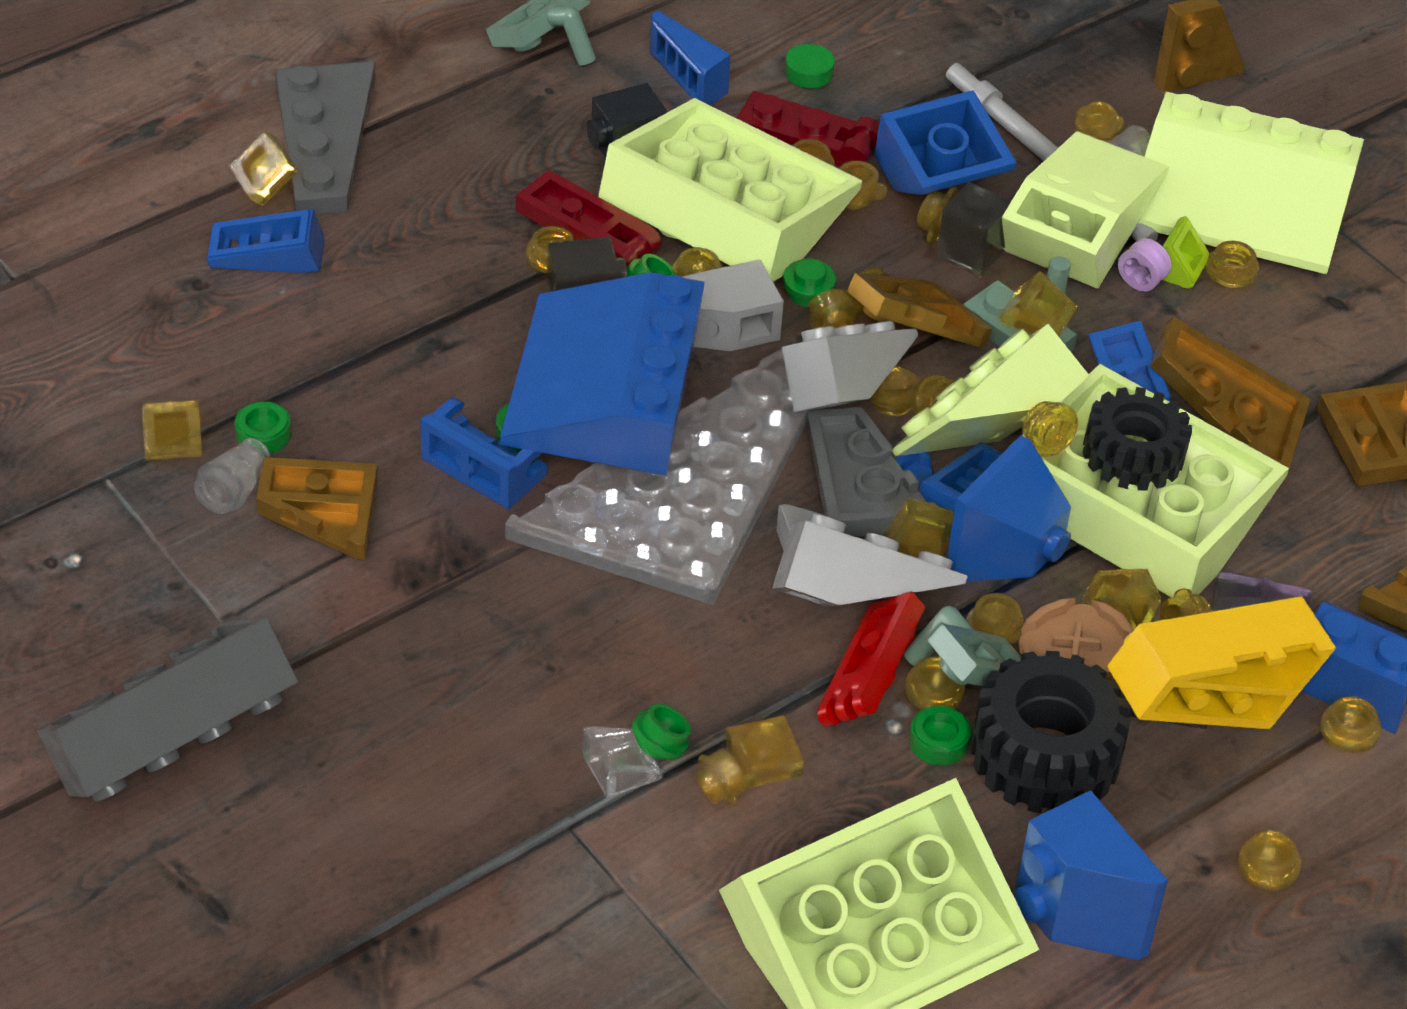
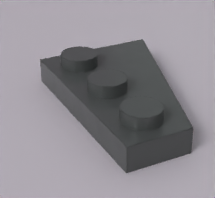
(857, 471)

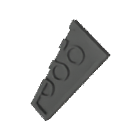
(323, 130)

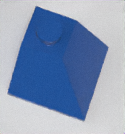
(1009, 518)

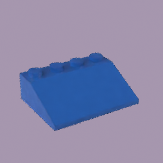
(606, 371)

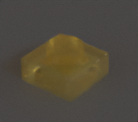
(263, 168)
(921, 528)
(765, 751)

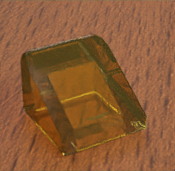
(1038, 304)
(172, 430)
(1126, 591)

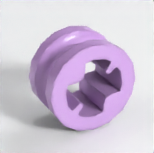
(1144, 264)

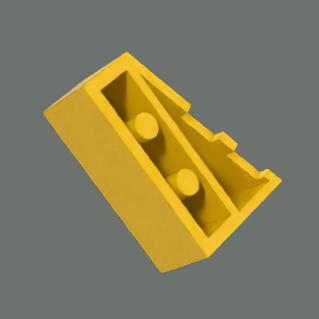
(1222, 664)

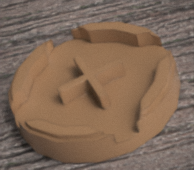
(1076, 629)

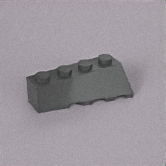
(168, 707)

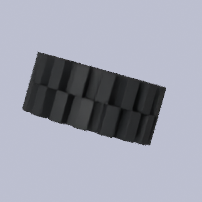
(1134, 459)

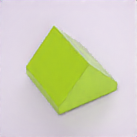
(1186, 254)

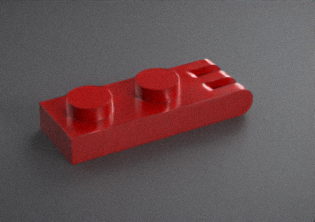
(871, 659)

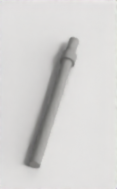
(1015, 124)

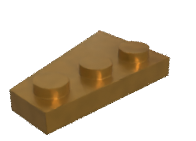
(1231, 391)

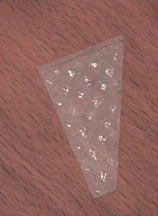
(694, 521)

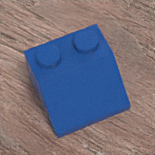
(940, 145)
(1364, 665)
(1089, 881)

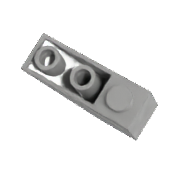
(738, 307)
(843, 363)
(840, 569)

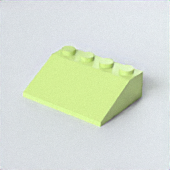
(1251, 179)
(725, 187)
(1176, 530)
(883, 910)

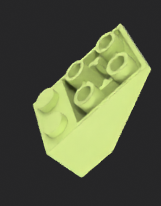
(1081, 206)
(995, 394)

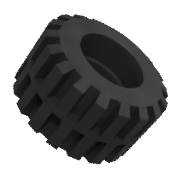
(1056, 696)

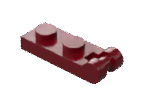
(795, 122)
(563, 204)

